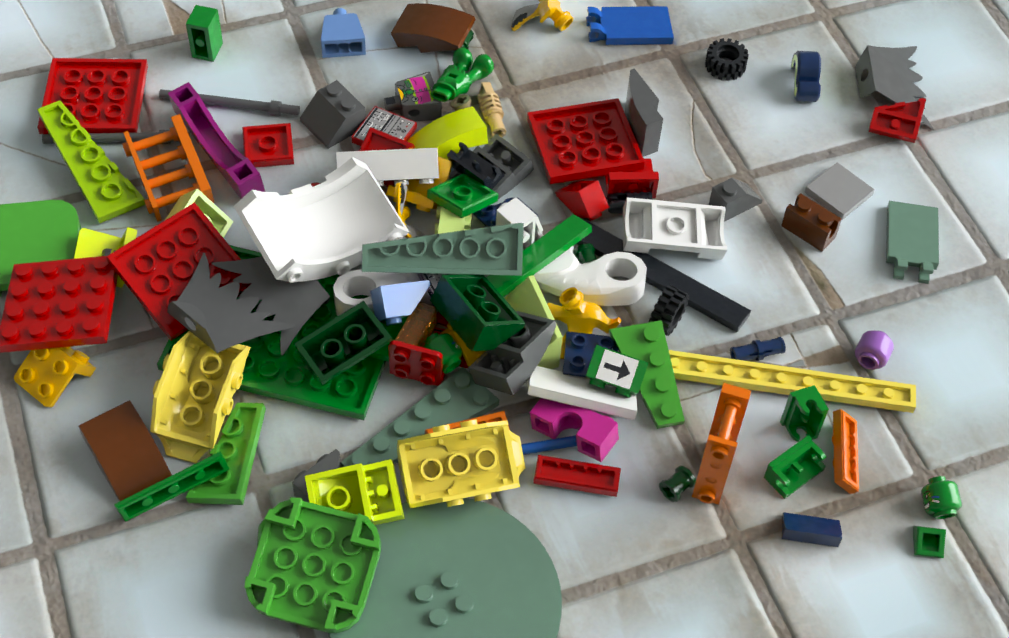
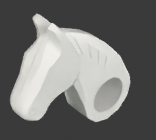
(595, 278)
(361, 283)

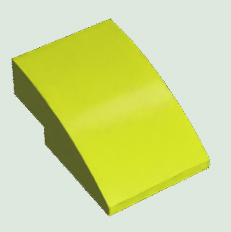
(450, 130)
(359, 489)

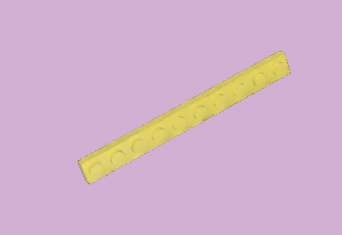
(788, 379)

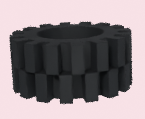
(725, 68)
(670, 308)

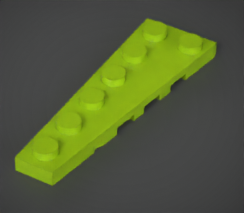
(97, 177)

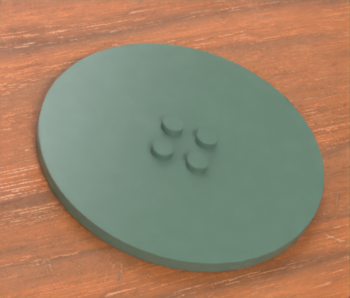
(460, 577)

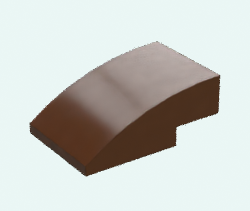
(432, 27)
(124, 450)

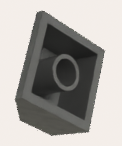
(333, 114)

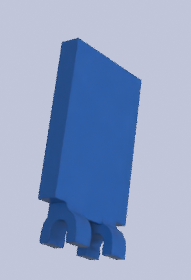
(630, 25)

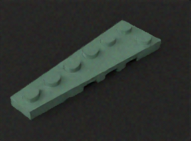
(471, 251)
(448, 403)

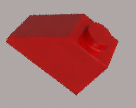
(584, 199)

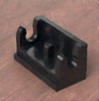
(475, 167)

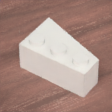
(518, 212)

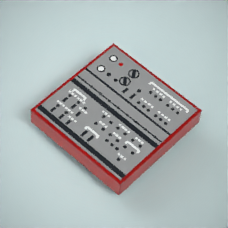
(385, 122)

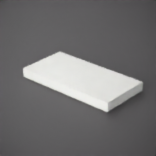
(578, 392)

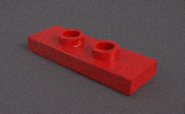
(577, 475)

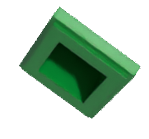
(929, 541)

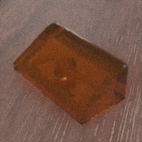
(418, 325)

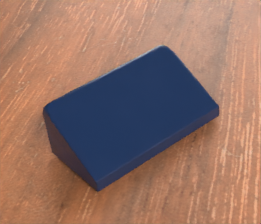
(811, 529)

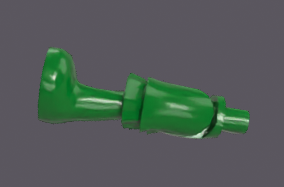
(459, 76)

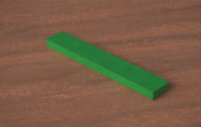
(544, 252)

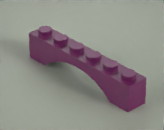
(233, 165)

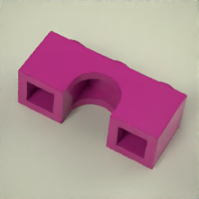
(596, 432)

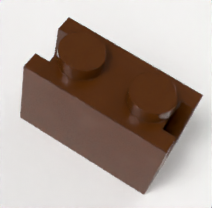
(811, 222)

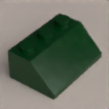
(476, 311)
(342, 343)

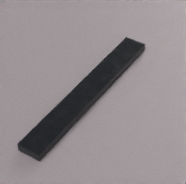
(661, 275)

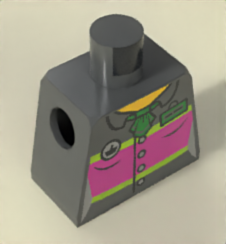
(414, 99)

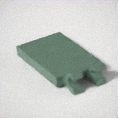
(912, 239)

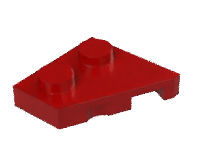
(899, 120)

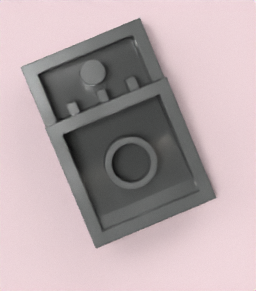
(642, 114)
(508, 159)
(516, 358)

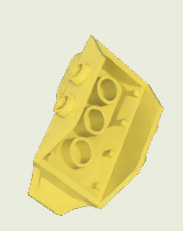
(195, 396)
(460, 463)

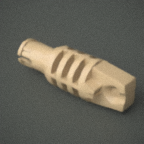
(491, 109)

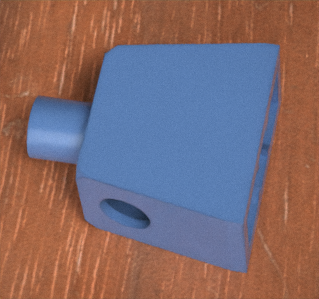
(342, 35)

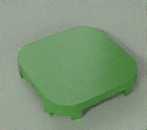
(36, 234)
(313, 566)

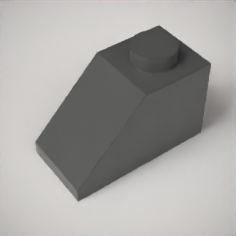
(734, 196)

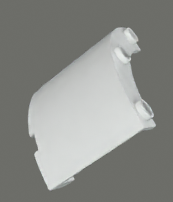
(321, 226)

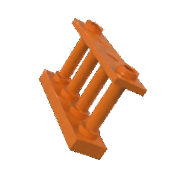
(183, 151)
(721, 443)

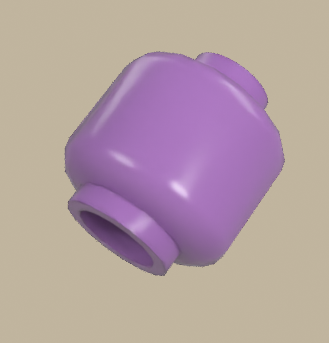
(874, 349)

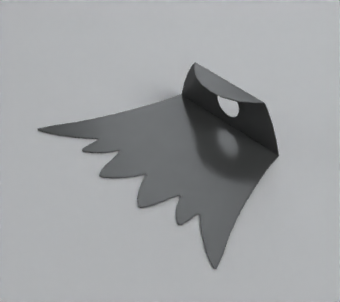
(890, 74)
(287, 301)
(217, 315)

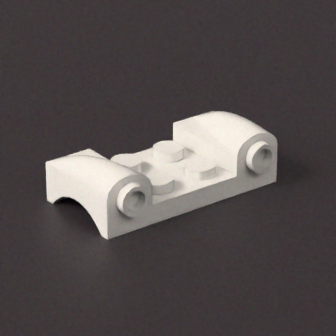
(674, 227)

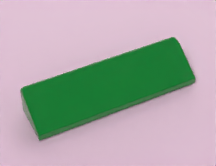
(172, 486)

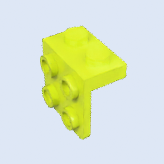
(92, 243)

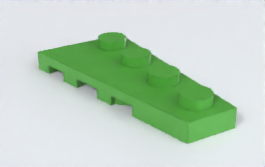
(659, 385)
(239, 449)

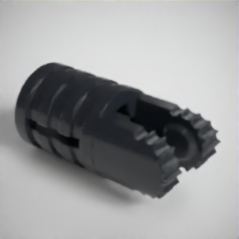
(617, 200)

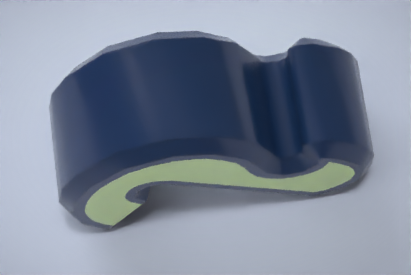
(807, 75)

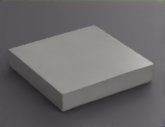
(839, 190)

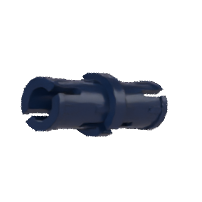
(758, 349)

